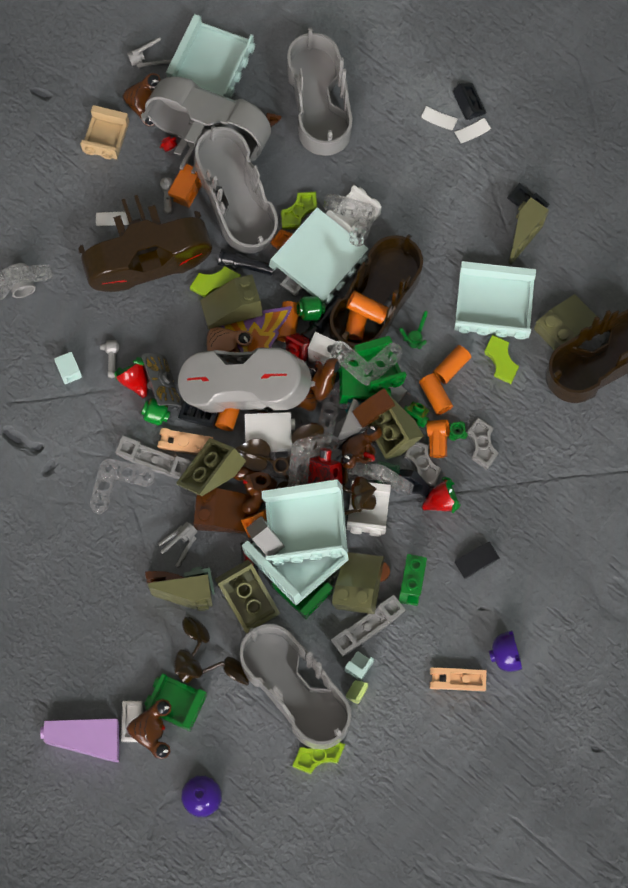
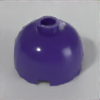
(506, 652)
(201, 796)

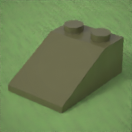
(529, 222)
(232, 303)
(564, 322)
(398, 431)
(211, 468)
(358, 583)
(188, 592)
(247, 596)

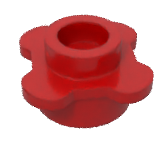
(168, 143)

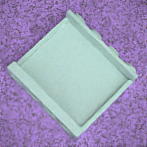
(211, 57)
(319, 256)
(495, 300)
(307, 521)
(295, 579)

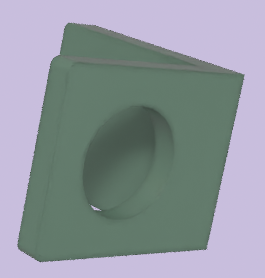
(198, 571)

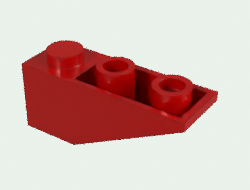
(298, 345)

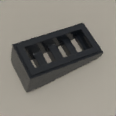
(197, 420)

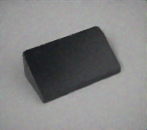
(468, 101)

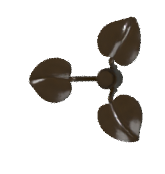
(257, 452)
(361, 493)
(189, 668)

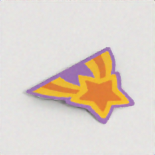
(263, 328)

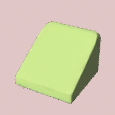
(357, 691)

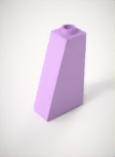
(89, 737)

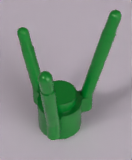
(414, 338)

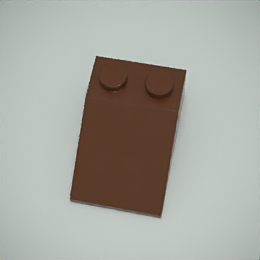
(220, 511)

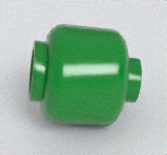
(310, 308)
(154, 413)

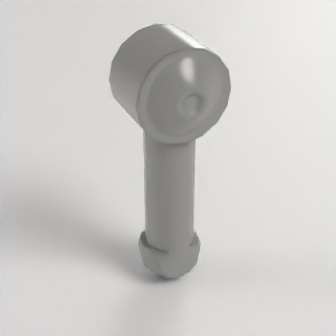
(165, 185)
(111, 347)

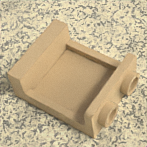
(105, 132)

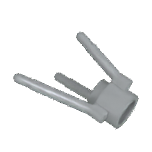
(136, 56)
(185, 533)

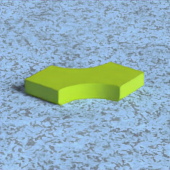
(293, 216)
(206, 284)
(504, 367)
(310, 758)

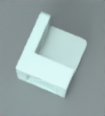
(68, 368)
(359, 666)

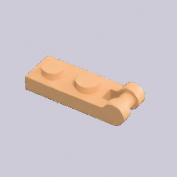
(183, 441)
(458, 679)

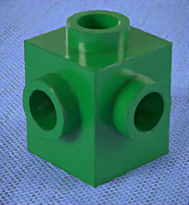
(418, 413)

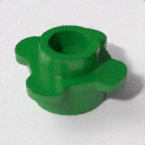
(457, 426)

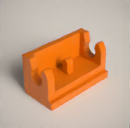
(185, 187)

